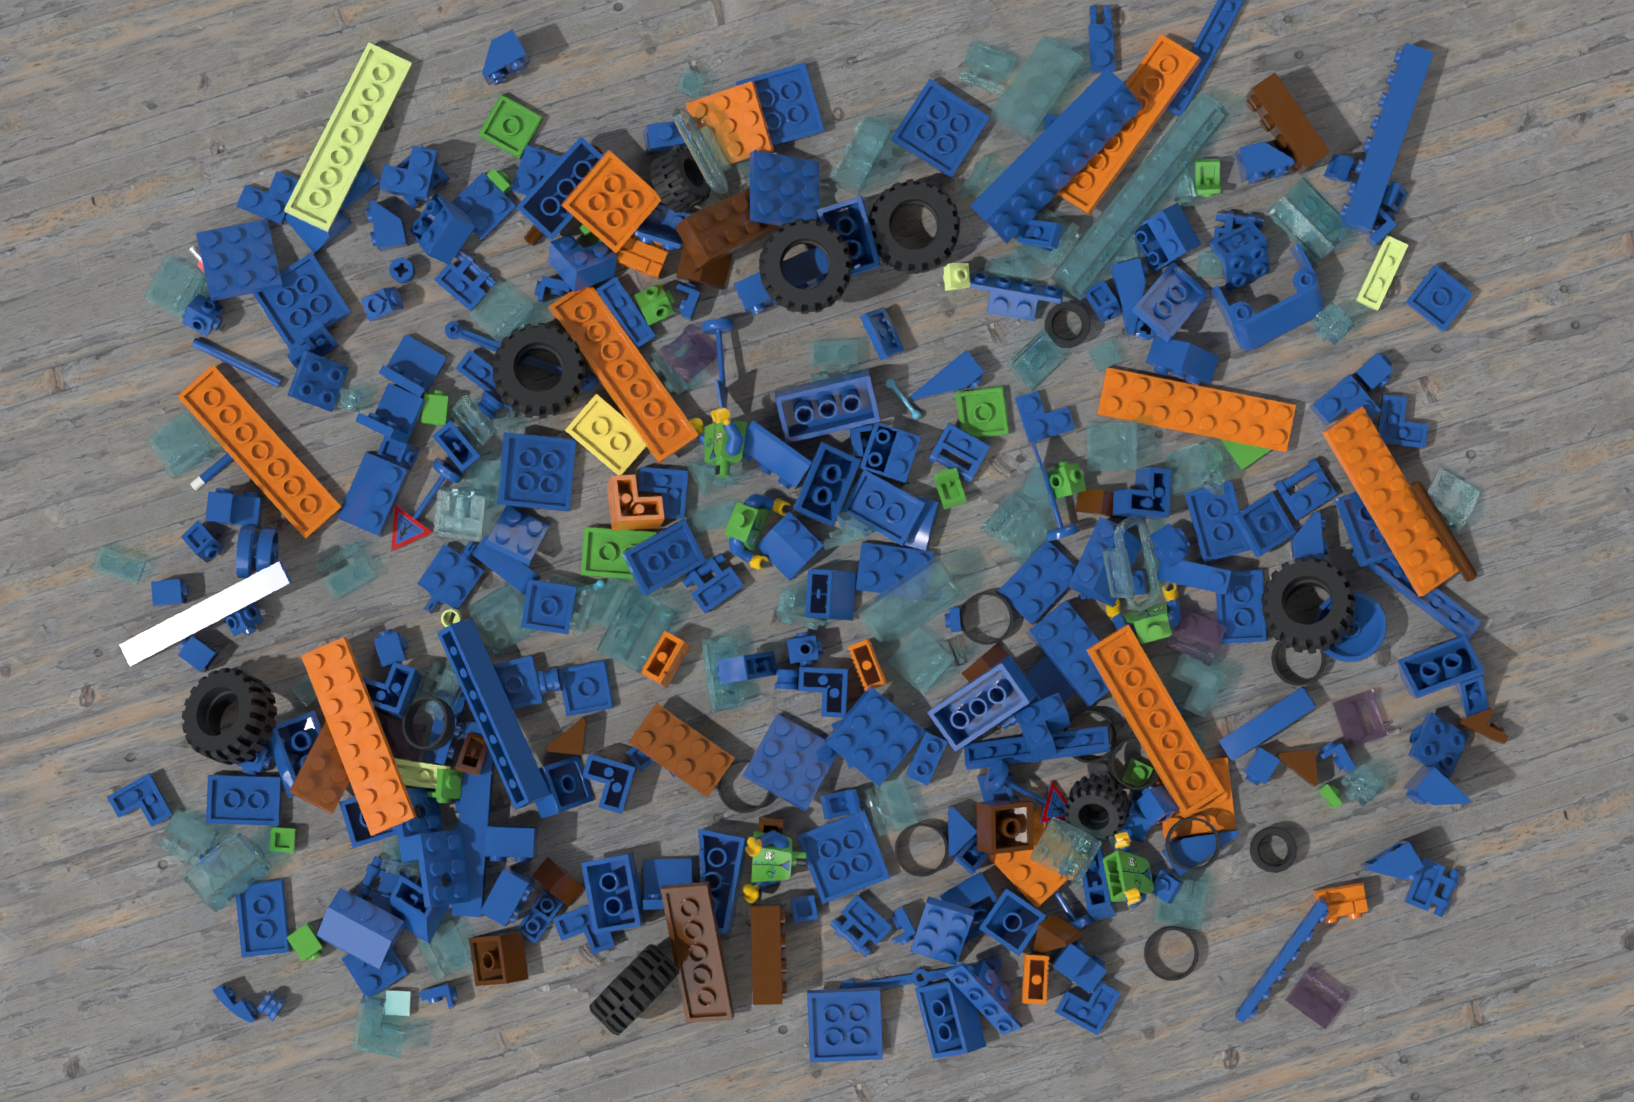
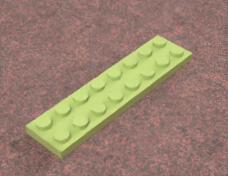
(348, 137)

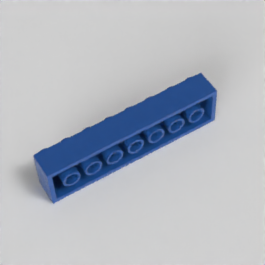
(1056, 155)

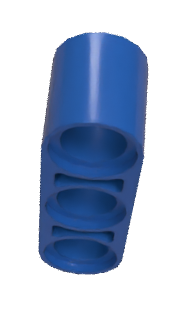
(508, 568)

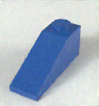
(1129, 287)
(954, 377)
(1196, 576)
(746, 667)
(1194, 849)
(1097, 890)

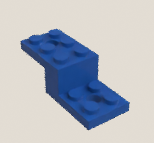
(436, 850)

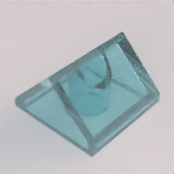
(1036, 360)
(1034, 489)

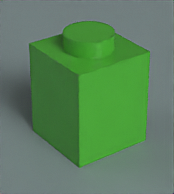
(436, 408)
(306, 943)

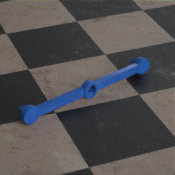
(454, 331)
(992, 962)

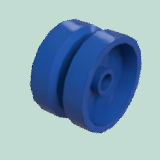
(256, 550)

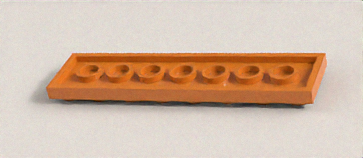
(1155, 86)
(624, 372)
(1196, 410)
(259, 451)
(1389, 501)
(1155, 720)
(358, 736)

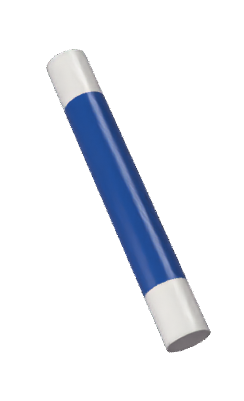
(211, 472)

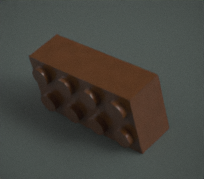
(1286, 123)
(721, 229)
(766, 954)

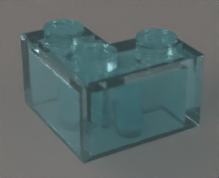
(1203, 682)
(373, 1034)

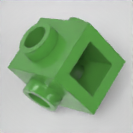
(655, 303)
(1066, 479)

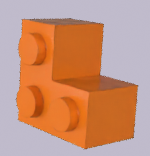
(628, 509)

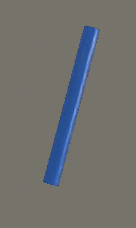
(236, 362)

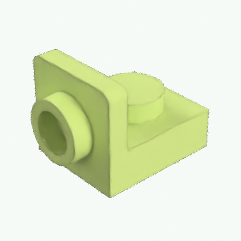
(956, 276)

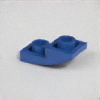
(922, 532)
(539, 916)
(242, 1009)

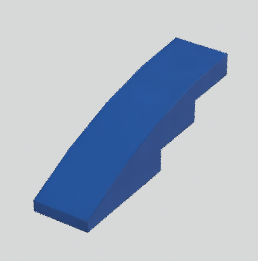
(1267, 723)

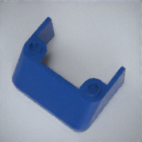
(1254, 329)

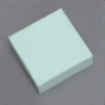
(398, 1002)

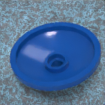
(1369, 630)

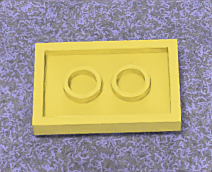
(607, 435)

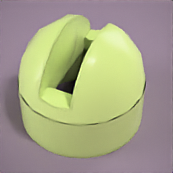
(446, 615)

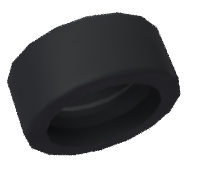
(1085, 328)
(1291, 851)

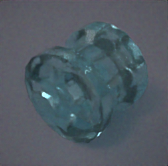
(349, 400)

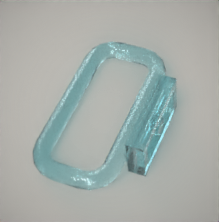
(704, 150)
(1119, 569)

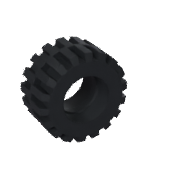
(679, 180)
(1101, 792)

